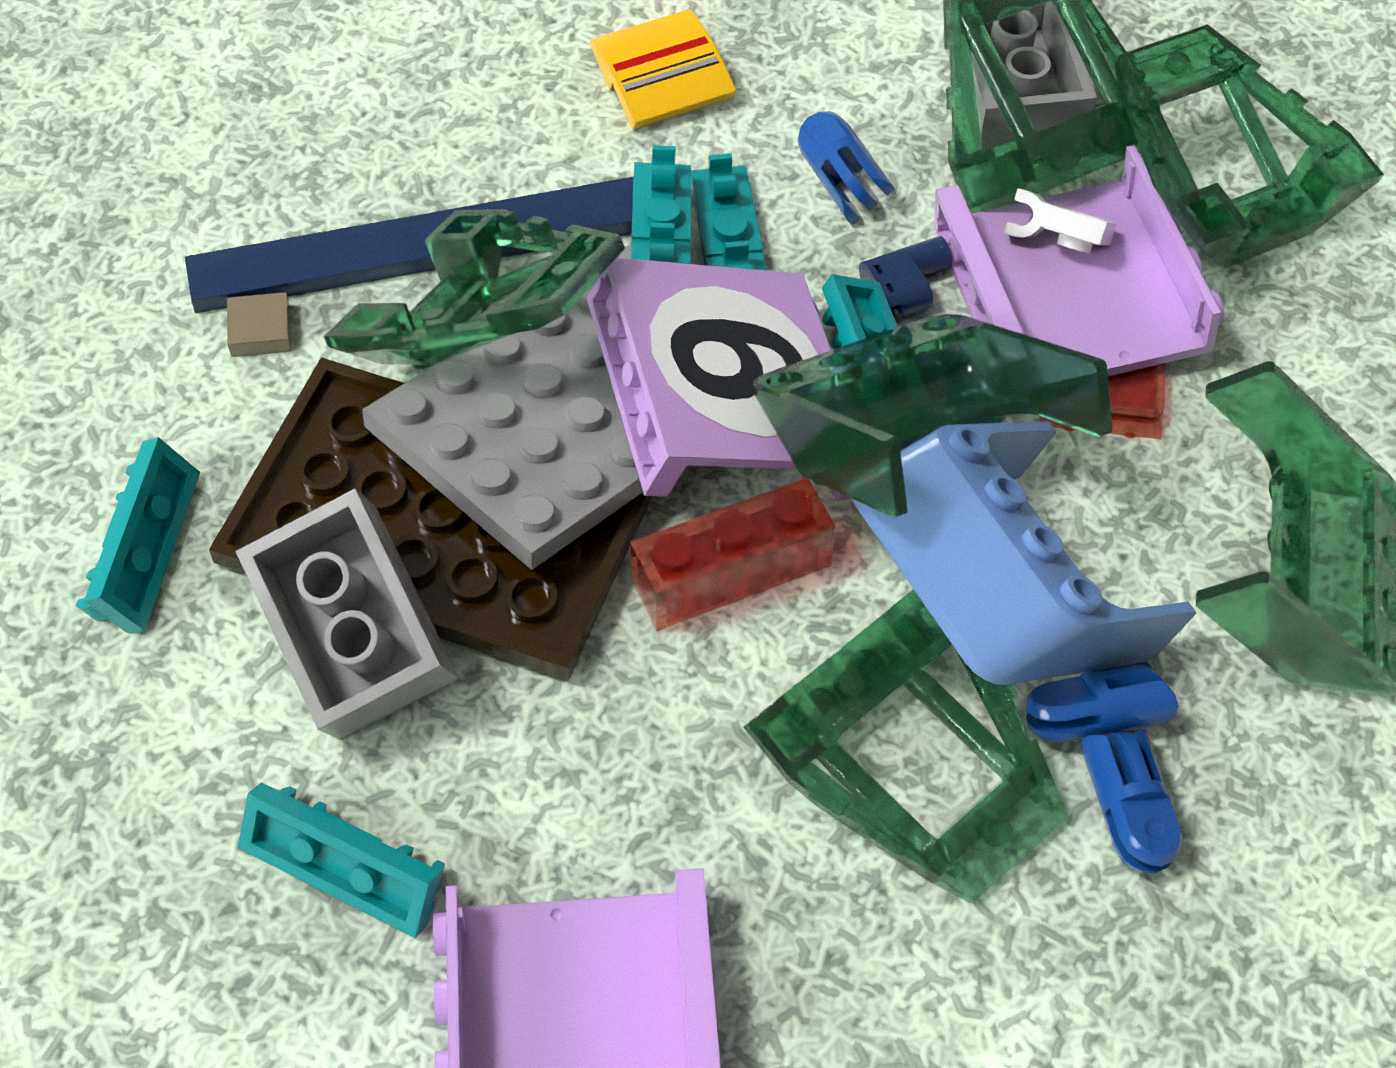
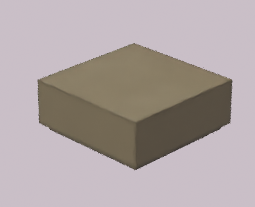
(258, 324)

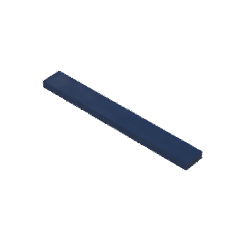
(385, 247)

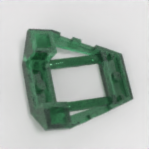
(1039, 157)
(1290, 207)
(468, 262)
(855, 680)

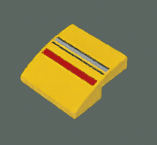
(663, 68)

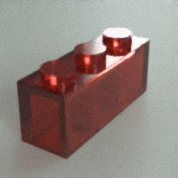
(732, 553)

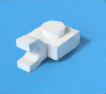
(1076, 228)

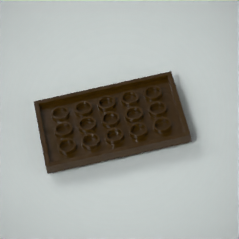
(462, 574)

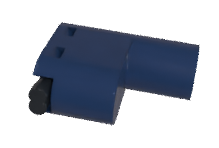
(904, 274)

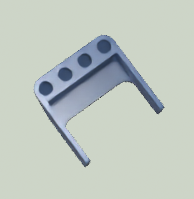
(1000, 573)

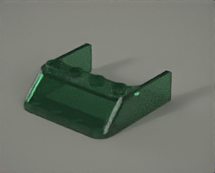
(869, 400)
(1332, 543)

